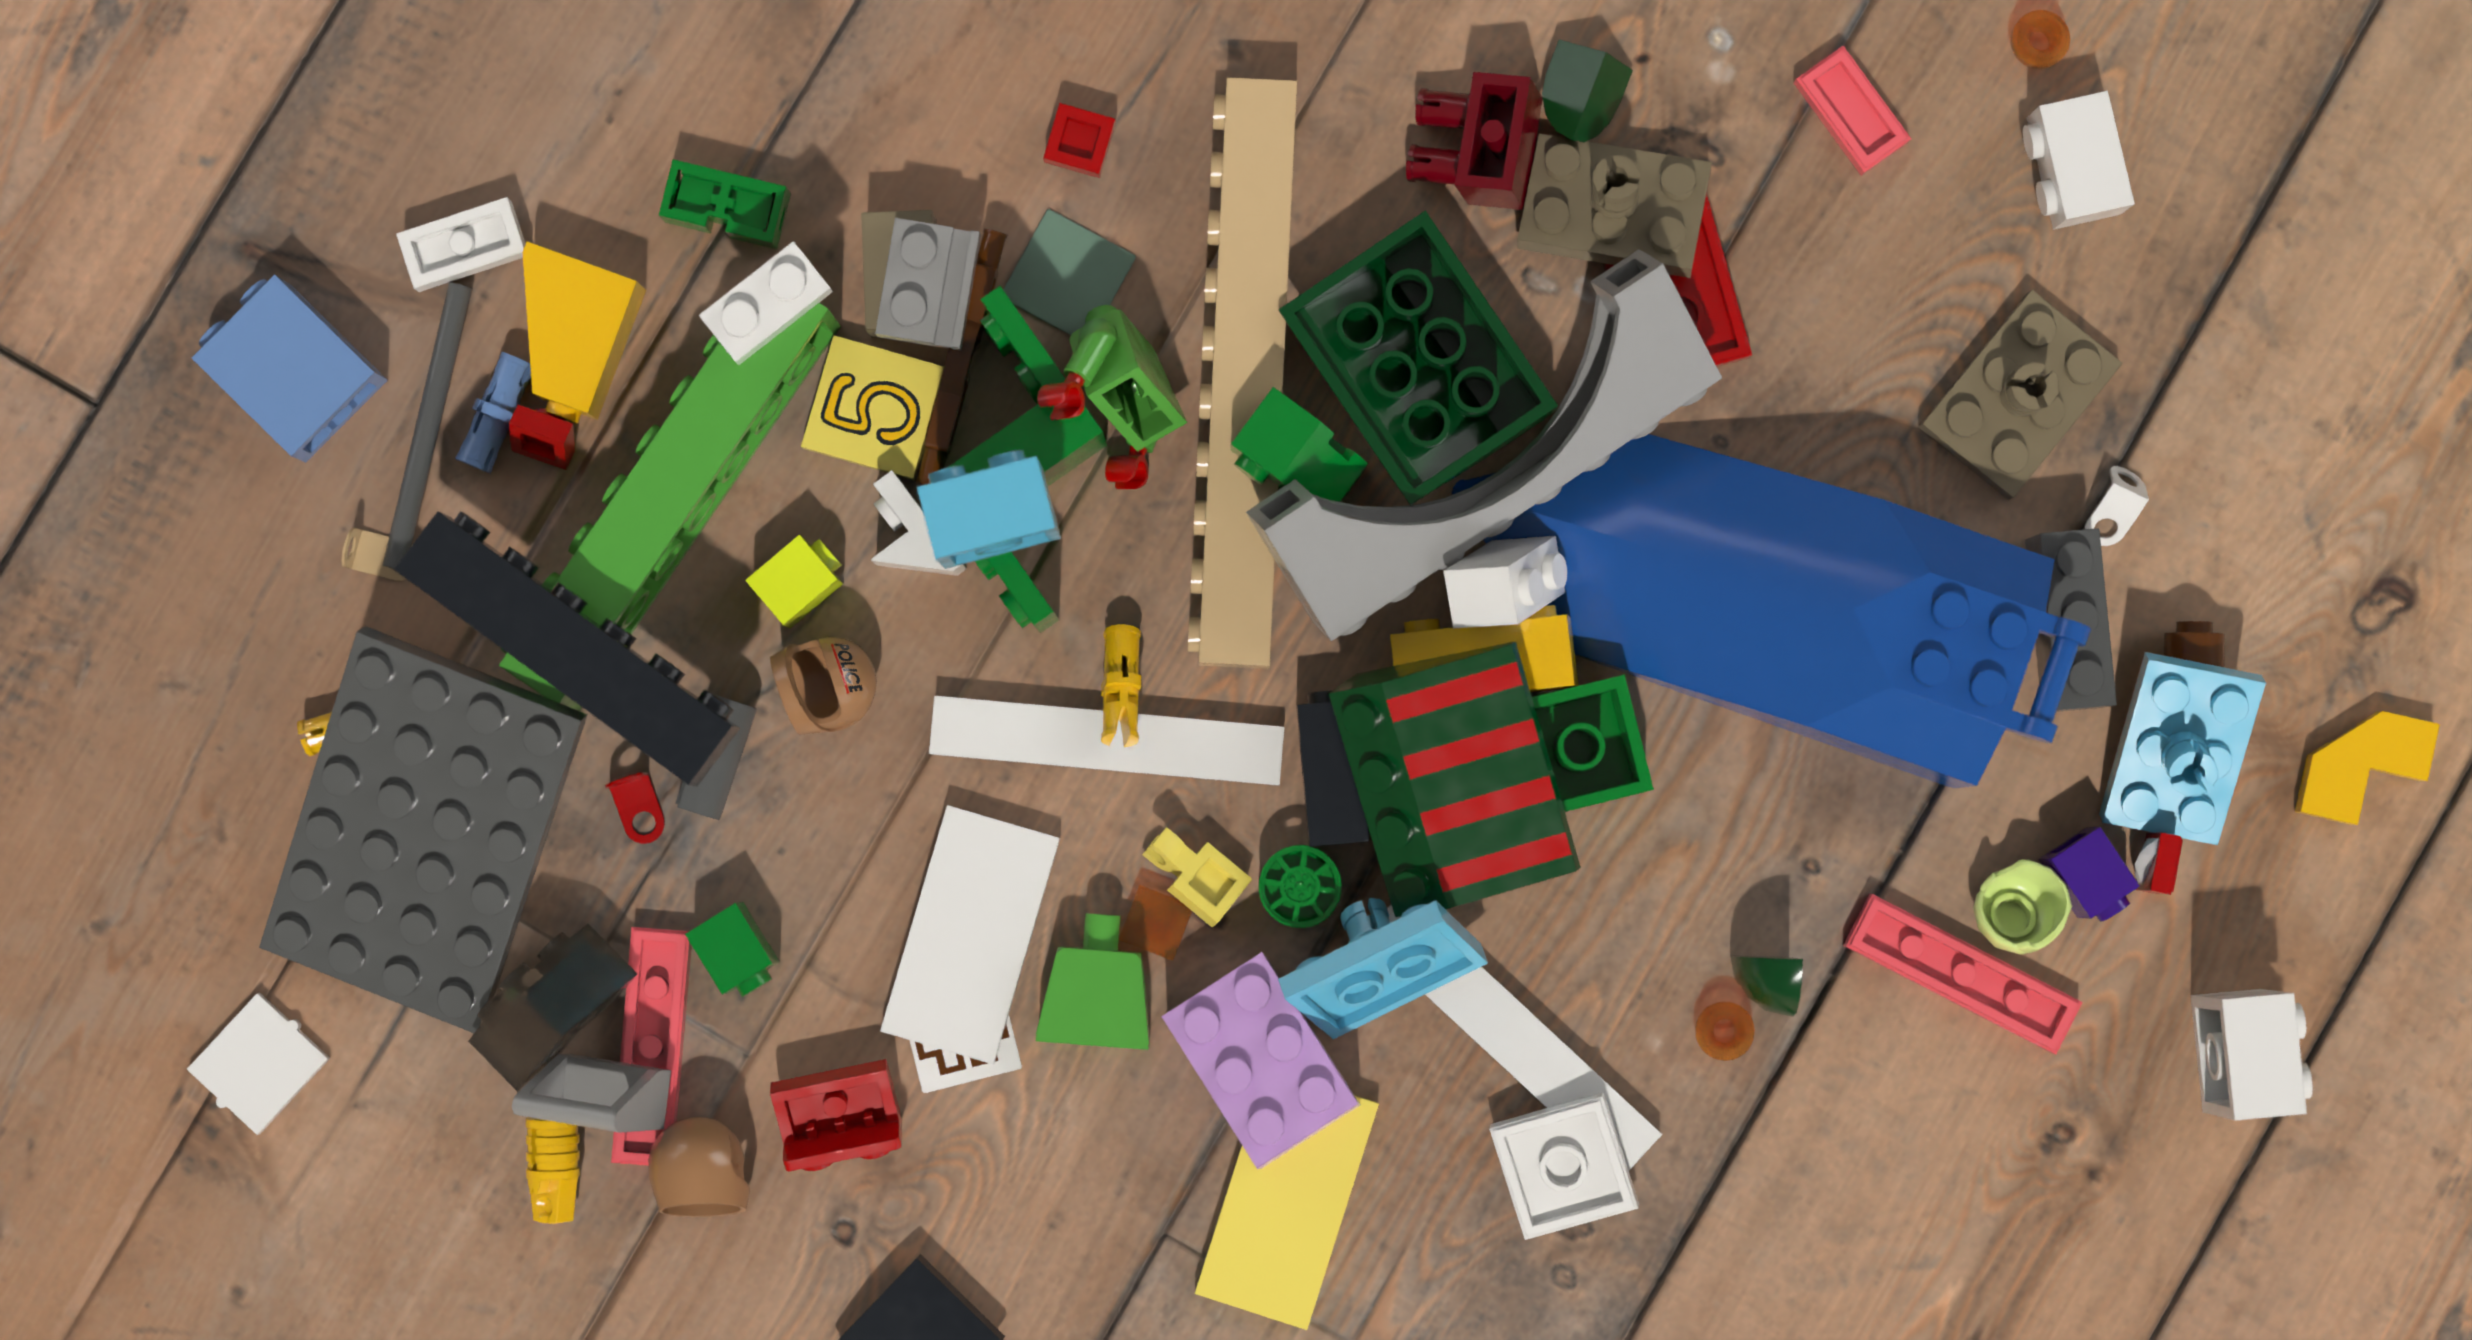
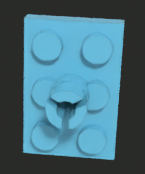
(2181, 748)
(1381, 965)

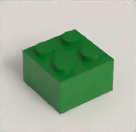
(1593, 743)

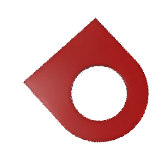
(637, 795)

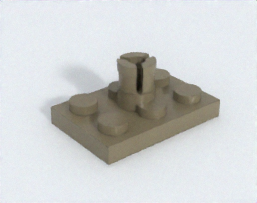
(1612, 201)
(2020, 395)

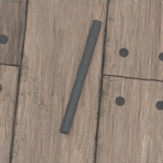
(427, 424)

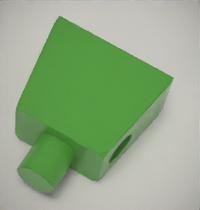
(1096, 992)

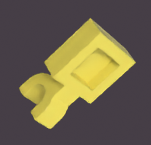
(1204, 880)

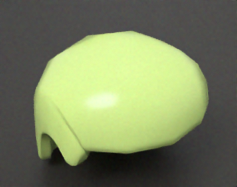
(2022, 907)

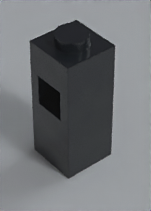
(1330, 791)

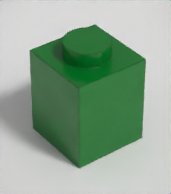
(734, 950)

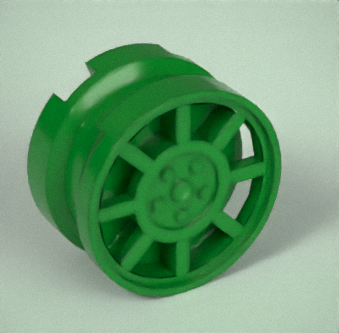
(1299, 886)

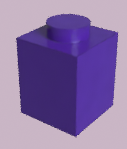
(2093, 874)

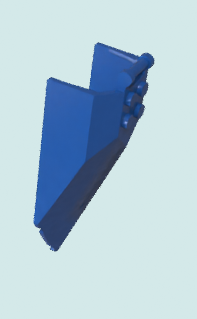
(1805, 605)

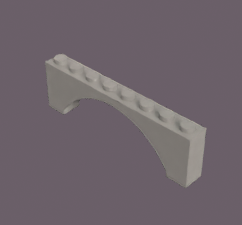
(1634, 372)

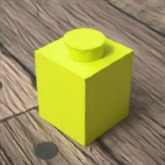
(796, 579)

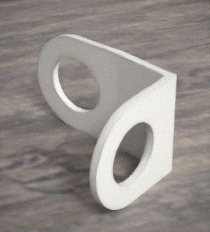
(2120, 503)

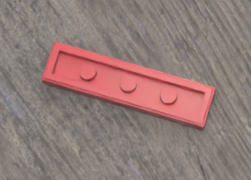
(1962, 974)
(654, 1023)

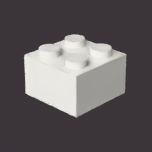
(2251, 1054)

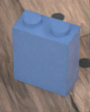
(288, 367)

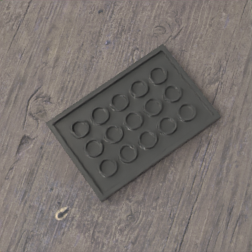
(421, 829)

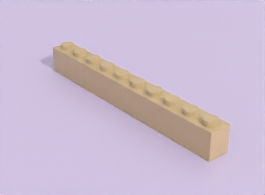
(1247, 363)

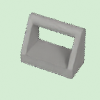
(596, 1094)

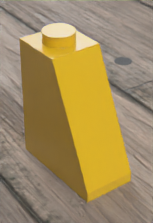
(575, 329)

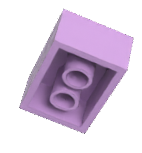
(1260, 1061)

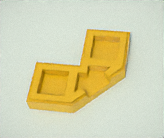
(2339, 770)

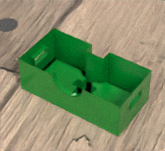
(725, 199)

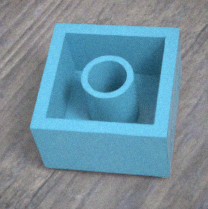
(988, 509)

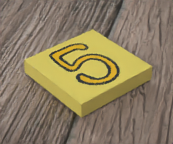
(873, 407)

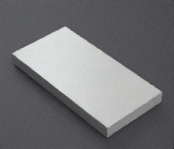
(970, 934)

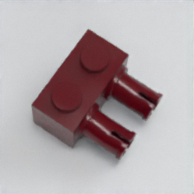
(1497, 139)

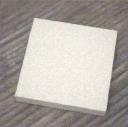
(1564, 1166)

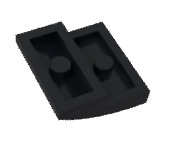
(922, 1307)

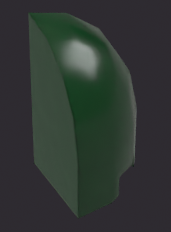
(1583, 90)
(1770, 981)

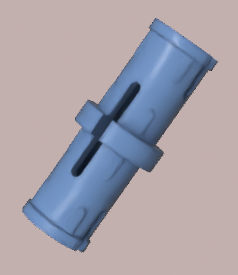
(494, 412)

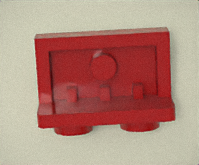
(837, 1116)

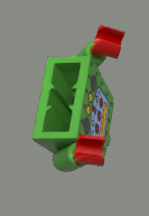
(1124, 384)

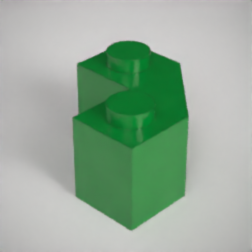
(1292, 444)

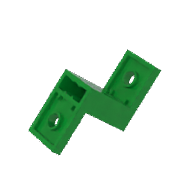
(1056, 443)

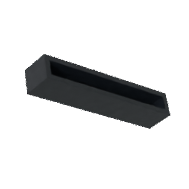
(567, 647)

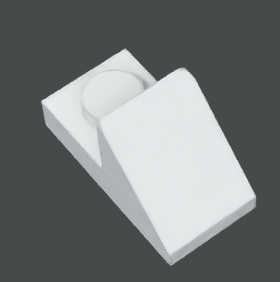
(913, 548)

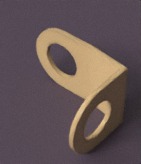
(368, 554)

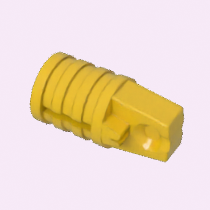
(552, 1169)

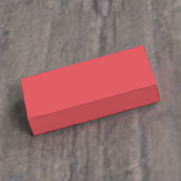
(1852, 110)

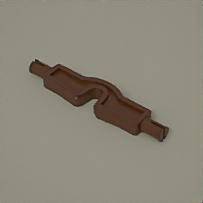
(957, 366)

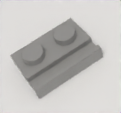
(928, 284)

